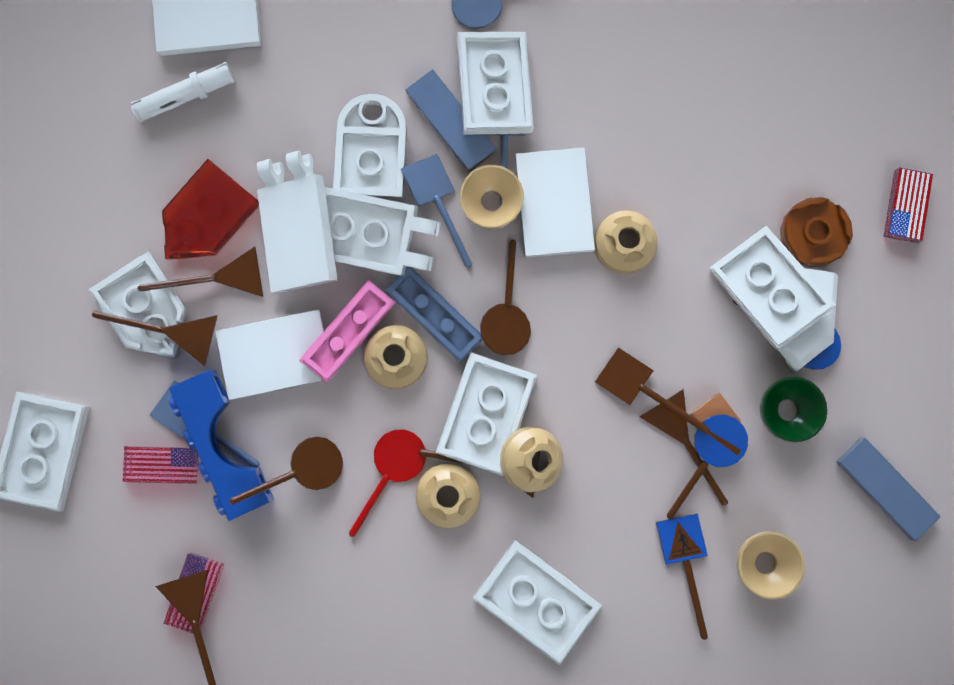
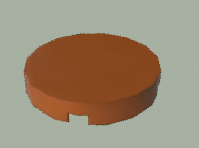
(816, 231)

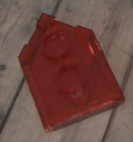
(205, 214)

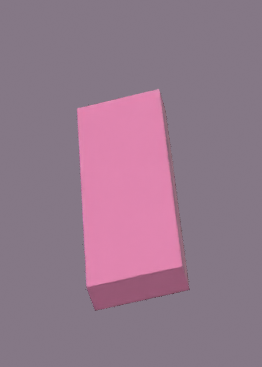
(347, 331)

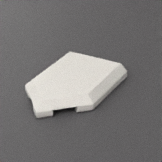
(121, 297)
(819, 335)

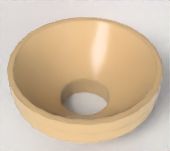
(487, 180)
(617, 257)
(403, 374)
(518, 454)
(462, 481)
(787, 568)

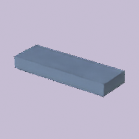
(445, 116)
(434, 314)
(888, 489)

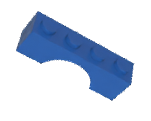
(200, 404)

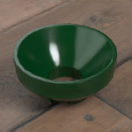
(810, 408)

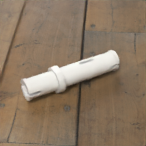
(196, 86)

